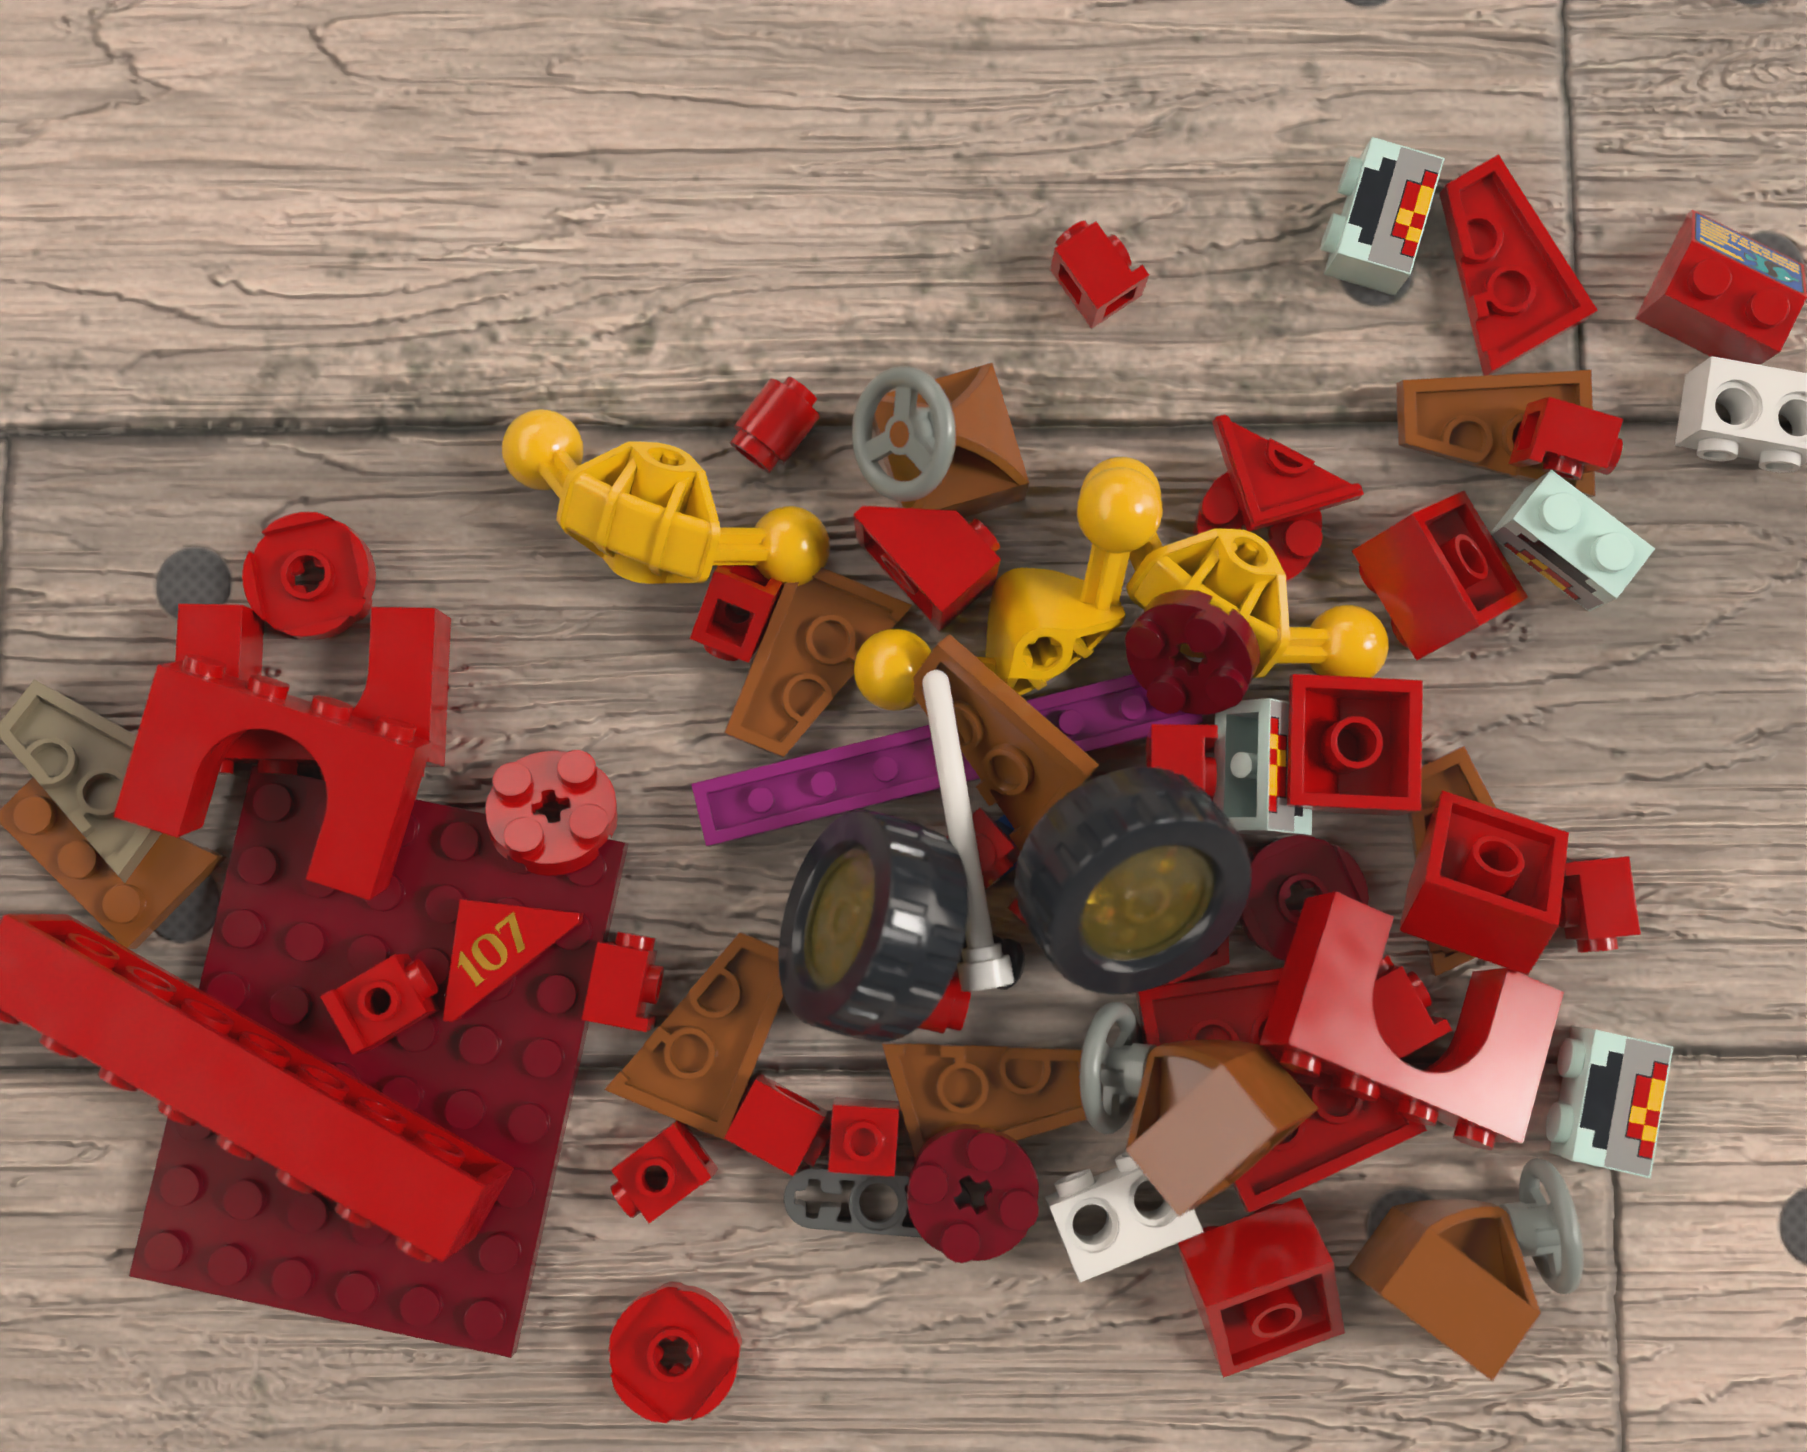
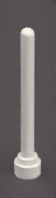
(983, 960)

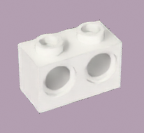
(1753, 399)
(1127, 1230)

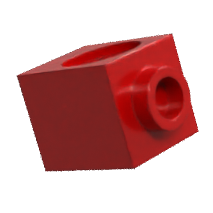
(779, 1126)
(863, 1136)

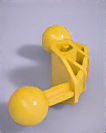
(653, 508)
(1247, 576)
(1037, 616)

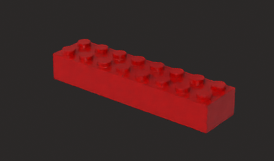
(246, 1085)

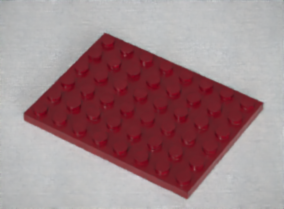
(490, 1077)

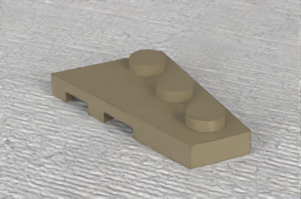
(81, 767)

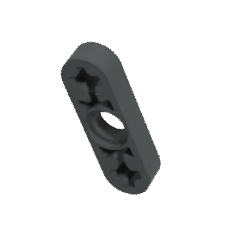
(859, 1222)

